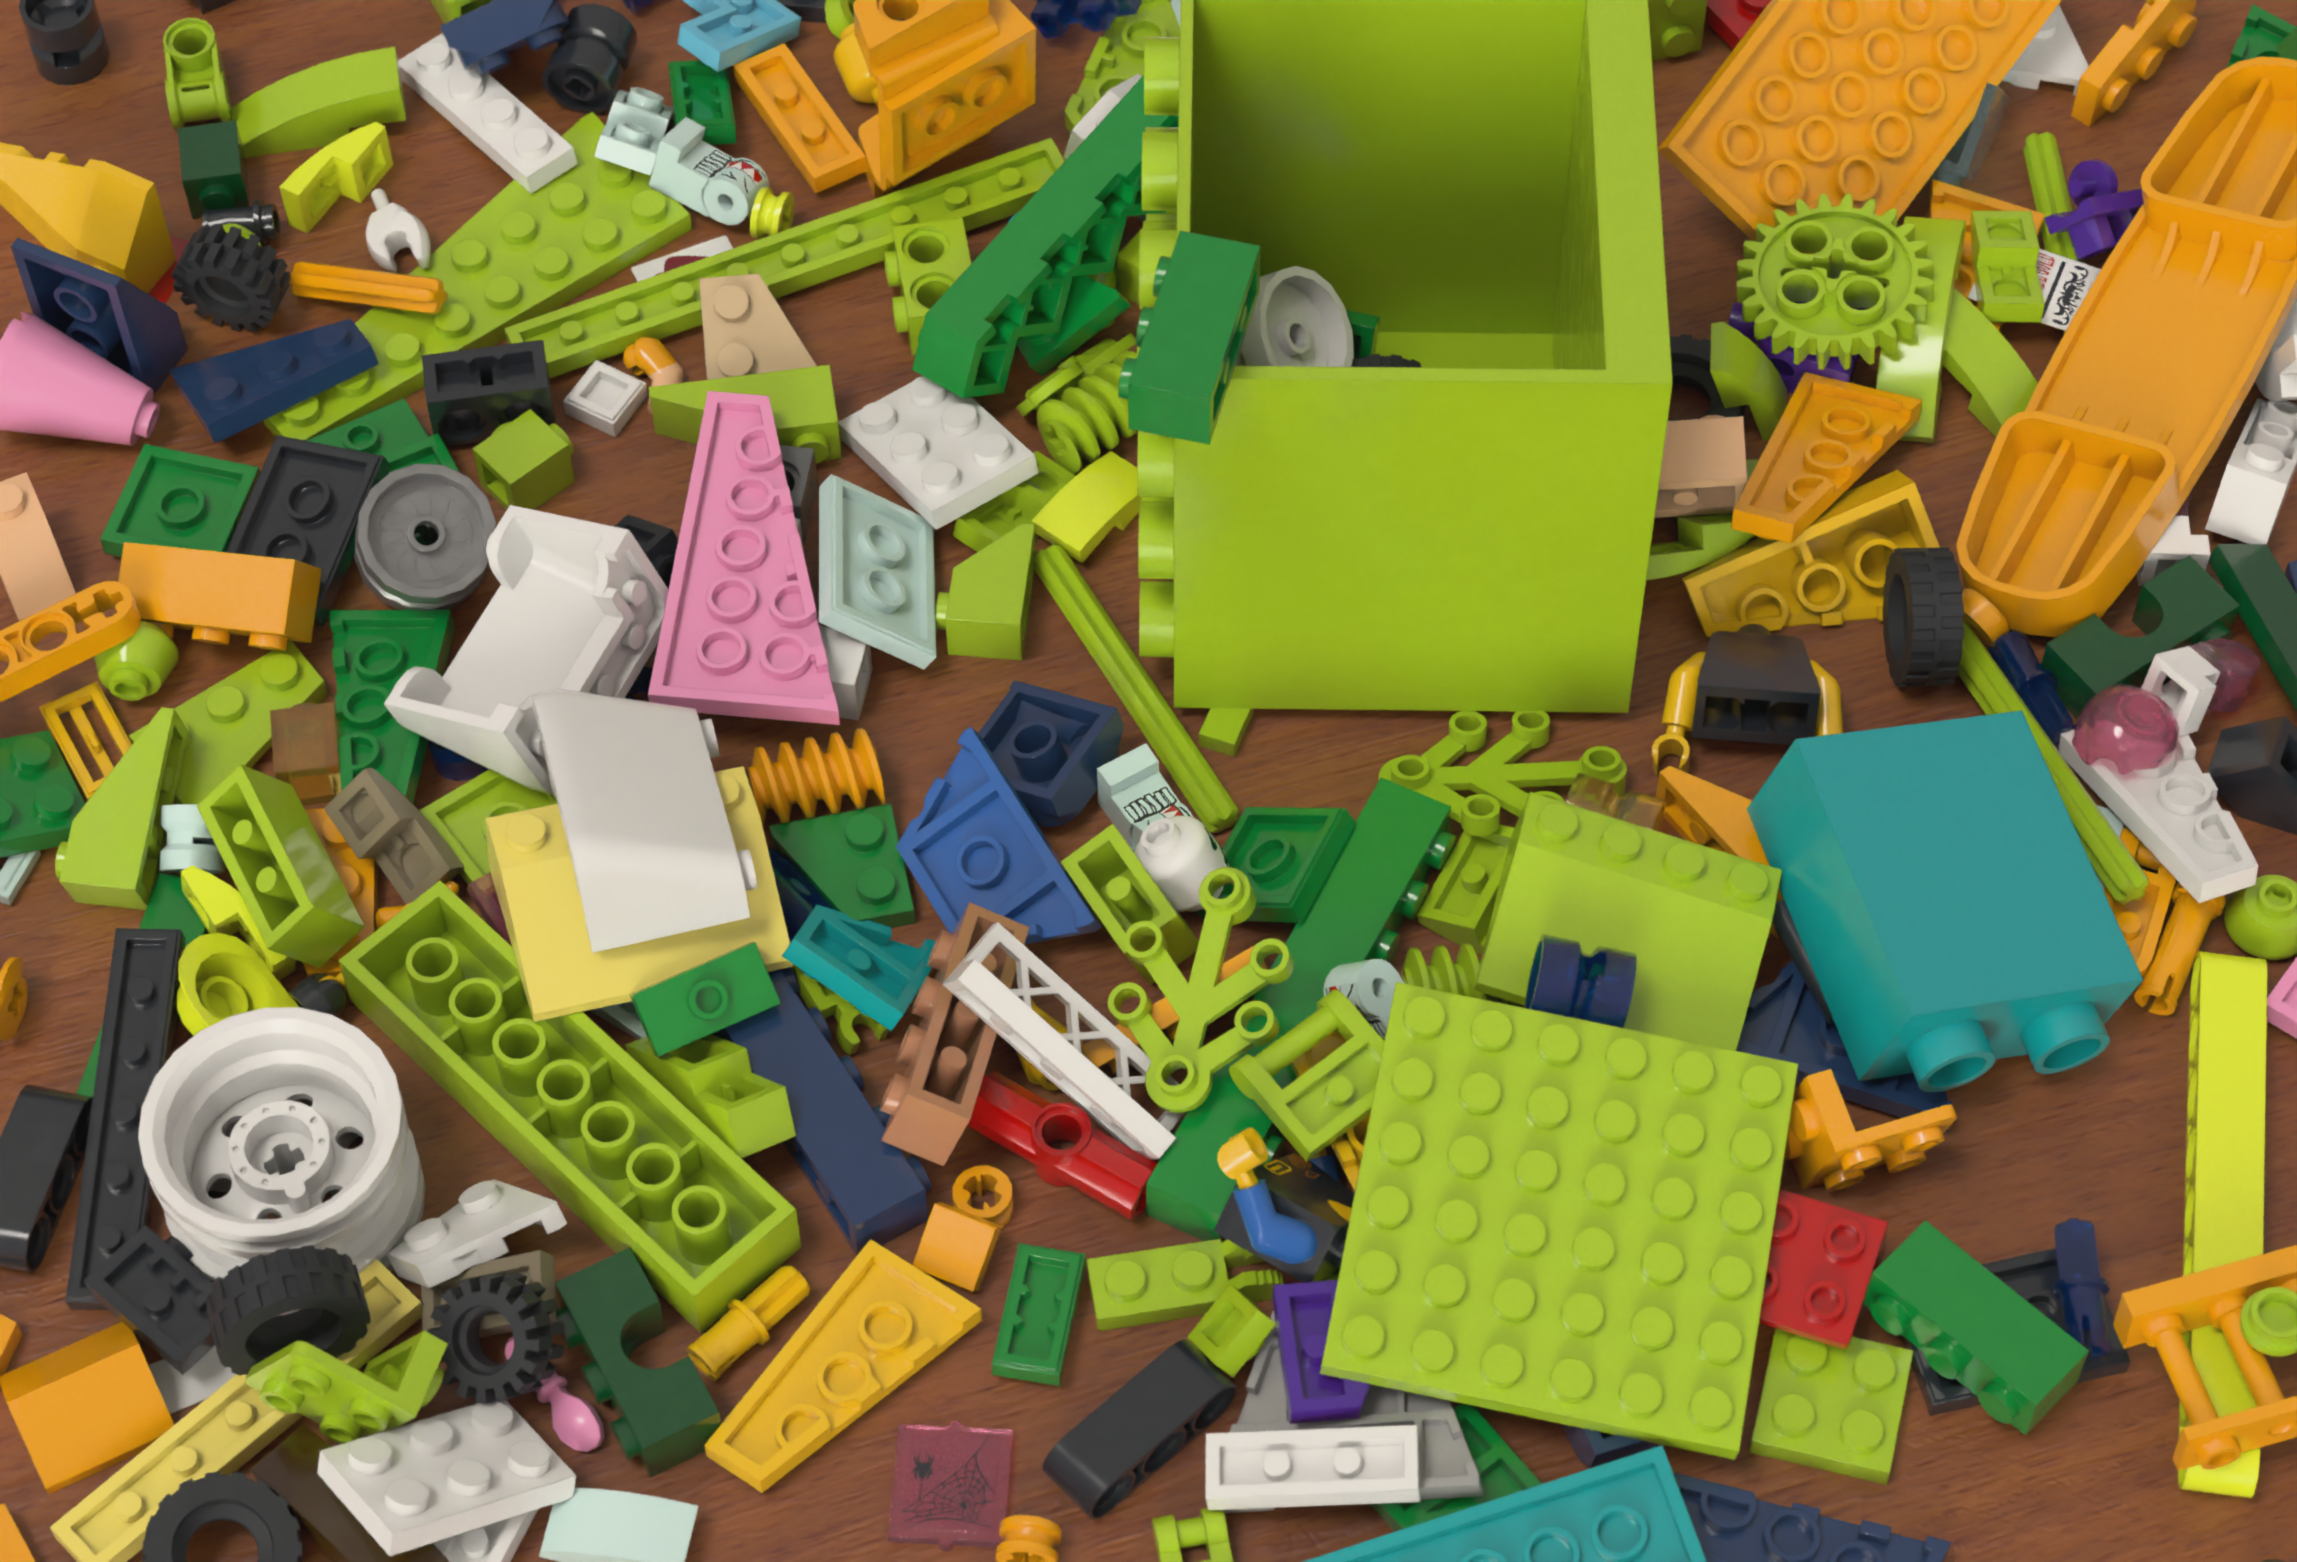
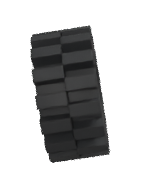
(231, 278)
(530, 1330)

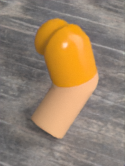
(652, 358)

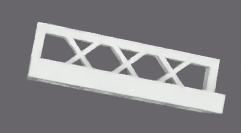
(1060, 1054)

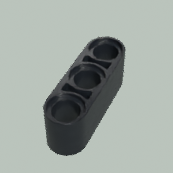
(38, 1168)
(1139, 1429)

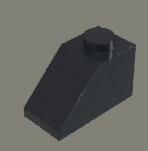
(2258, 771)

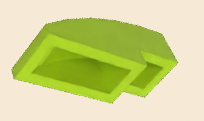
(322, 103)
(721, 1091)

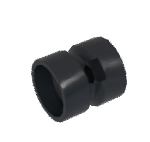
(65, 39)
(590, 59)

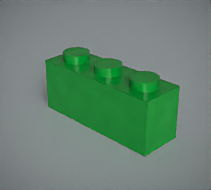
(1191, 337)
(1974, 1328)

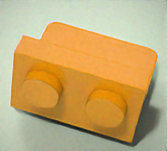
(1831, 1151)

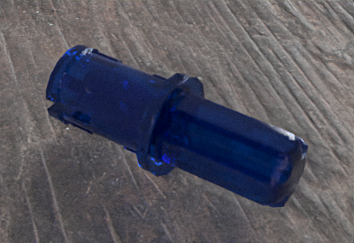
(2032, 683)
(2081, 1284)

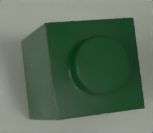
(213, 167)

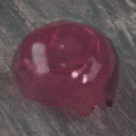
(2127, 728)

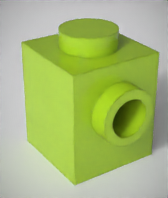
(525, 462)

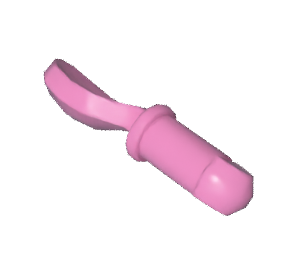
(572, 1416)

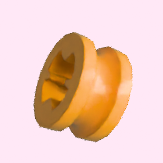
(984, 1178)
(1028, 1539)

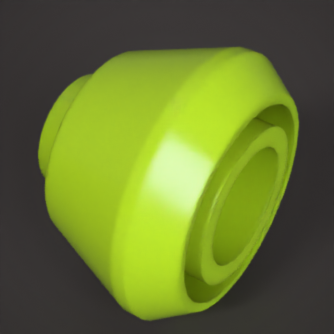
(138, 664)
(2264, 918)

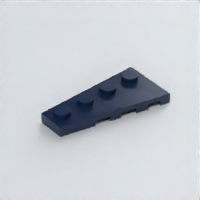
(1745, 1529)

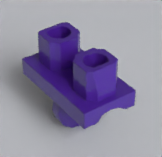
(2100, 213)

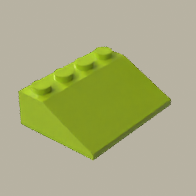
(1609, 883)

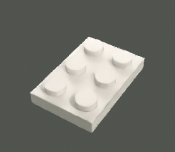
(937, 450)
(445, 1475)

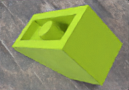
(991, 598)

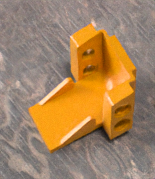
(939, 79)

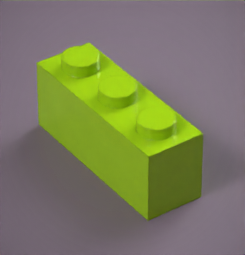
(280, 866)

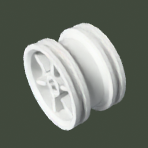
(282, 1157)

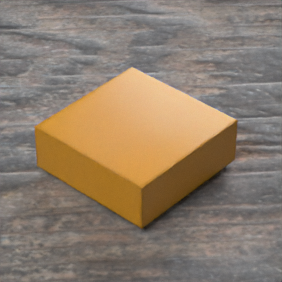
(957, 1246)

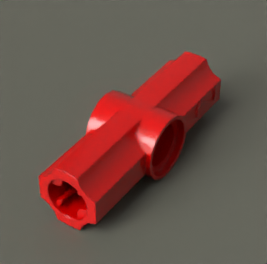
(1093, 1166)

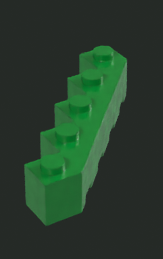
(1028, 268)

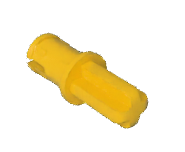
(748, 1322)

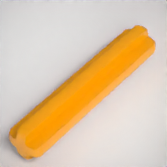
(368, 287)

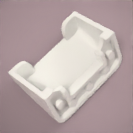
(570, 614)
(642, 816)

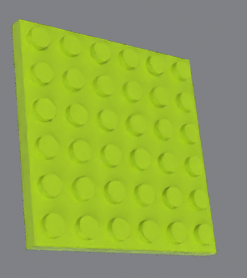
(1562, 1221)

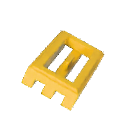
(72, 703)

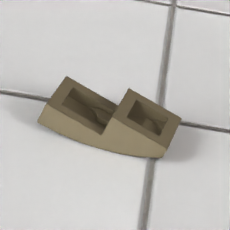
(387, 826)

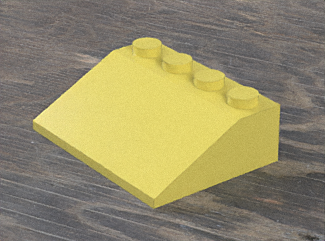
(548, 924)

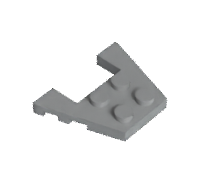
(1443, 1452)

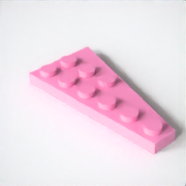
(739, 597)

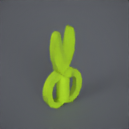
(1072, 371)

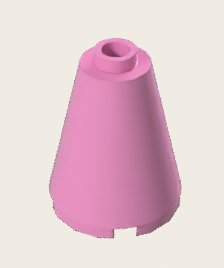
(68, 390)

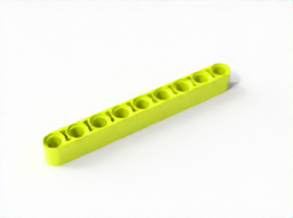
(2224, 1173)

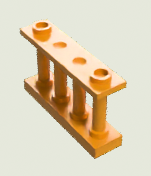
(2215, 1297)

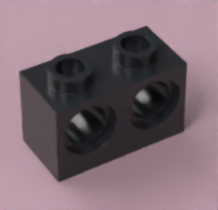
(485, 387)

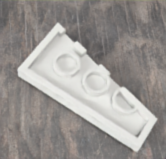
(2175, 818)

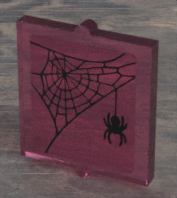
(950, 1485)

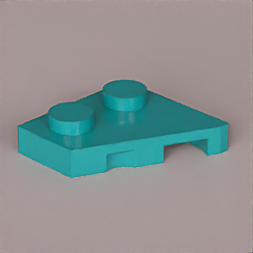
(860, 963)

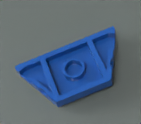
(987, 850)

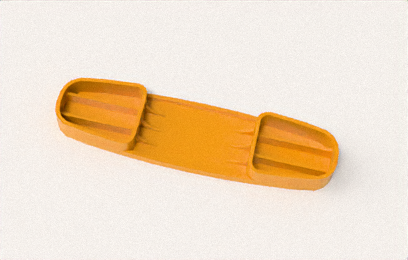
(2146, 363)

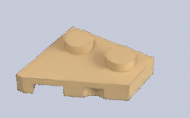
(746, 329)

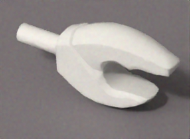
(394, 229)

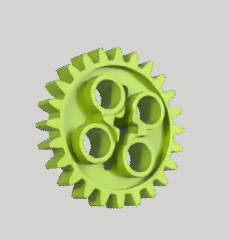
(1835, 281)

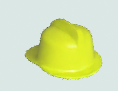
(224, 979)

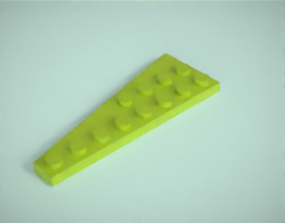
(501, 269)

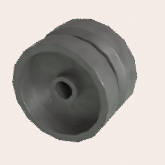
(436, 505)

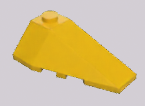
(89, 213)
(1825, 574)

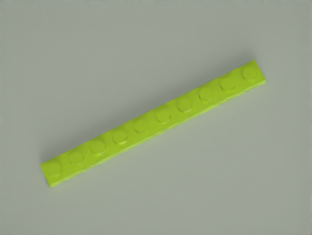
(788, 258)

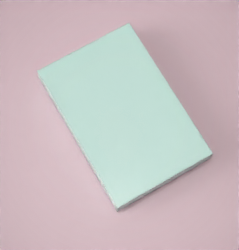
(876, 572)

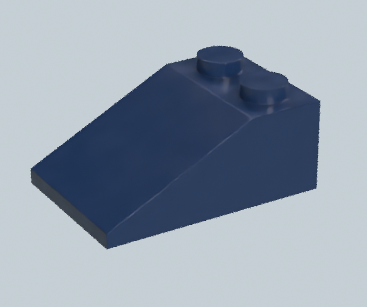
(102, 313)

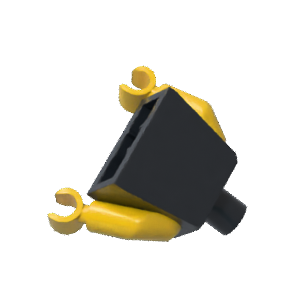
(1748, 691)

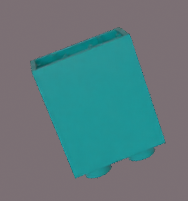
(1944, 899)

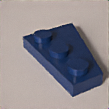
(267, 378)

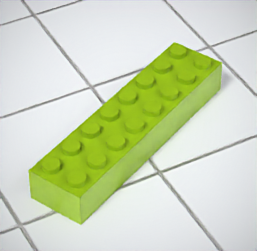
(572, 1108)

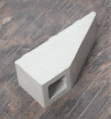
(2257, 474)

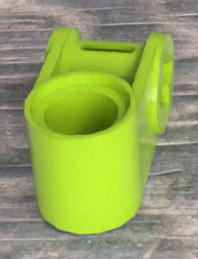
(195, 74)

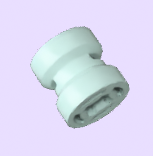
(188, 841)

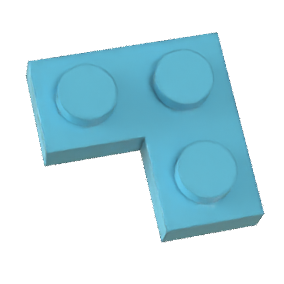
(736, 30)

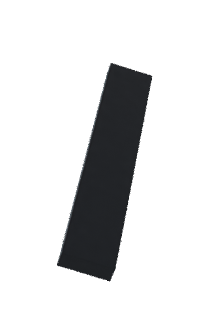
(133, 1049)

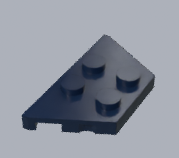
(1790, 1027)

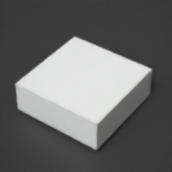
(605, 398)

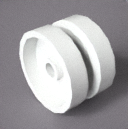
(1297, 323)

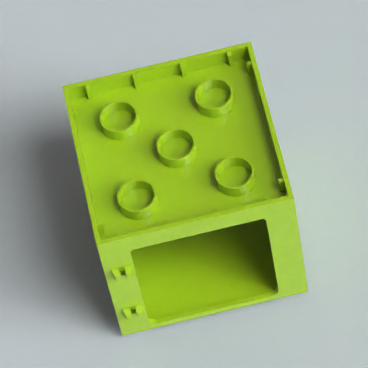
(1502, 215)

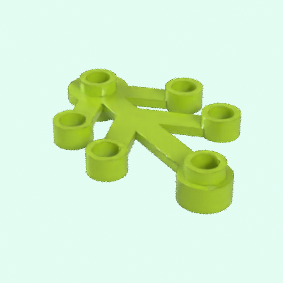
(1493, 773)
(1202, 998)

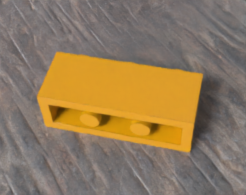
(222, 594)

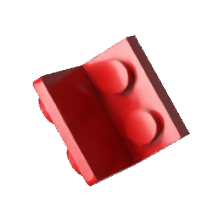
(1819, 1268)

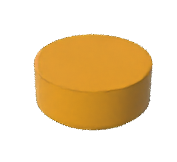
(1983, 617)

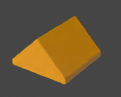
(86, 1406)

